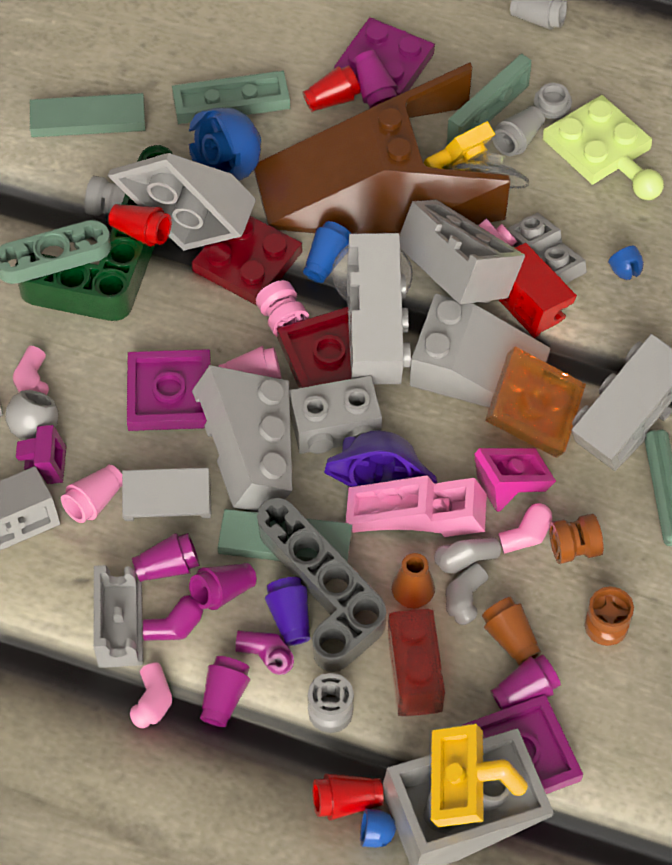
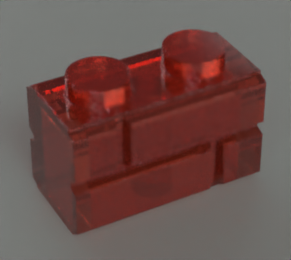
(415, 662)

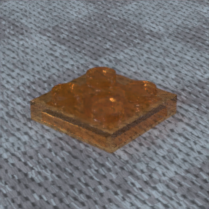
(535, 402)

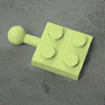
(602, 140)

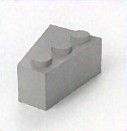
(459, 253)
(376, 308)
(627, 404)
(251, 433)

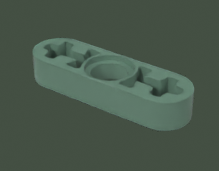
(59, 237)

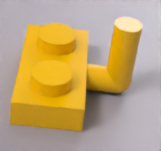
(462, 148)
(460, 775)

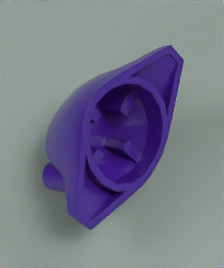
(375, 459)

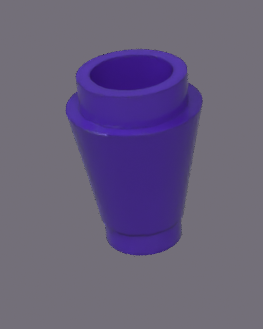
(289, 609)

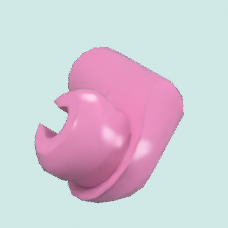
(26, 373)
(531, 530)

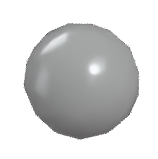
(28, 411)

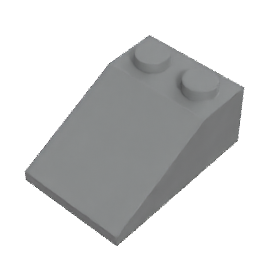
(201, 200)
(465, 351)
(504, 814)

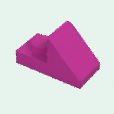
(510, 471)

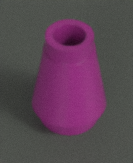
(374, 79)
(167, 558)
(220, 584)
(526, 682)
(223, 689)

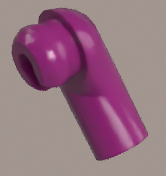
(177, 624)
(269, 647)

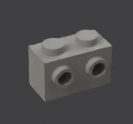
(333, 411)

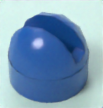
(627, 262)
(376, 828)

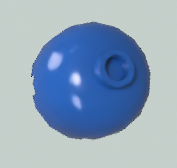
(225, 141)

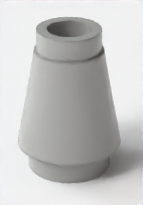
(540, 12)
(517, 131)

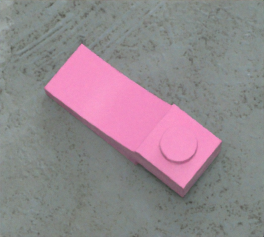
(418, 505)

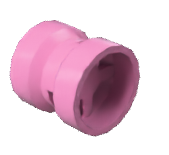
(280, 305)

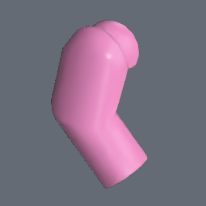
(155, 700)

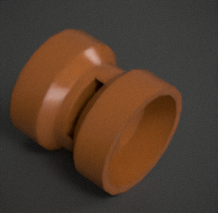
(576, 538)
(616, 609)

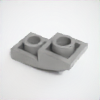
(547, 243)

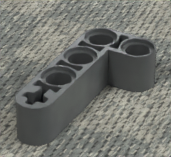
(315, 575)

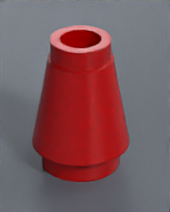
(333, 89)
(143, 223)
(345, 795)

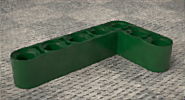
(90, 287)

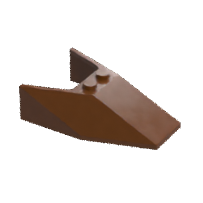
(372, 169)

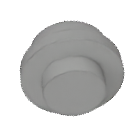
(553, 100)

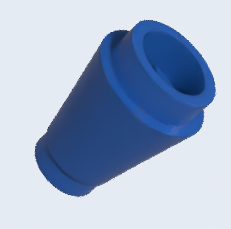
(325, 247)

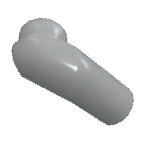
(465, 553)
(460, 596)

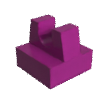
(44, 452)

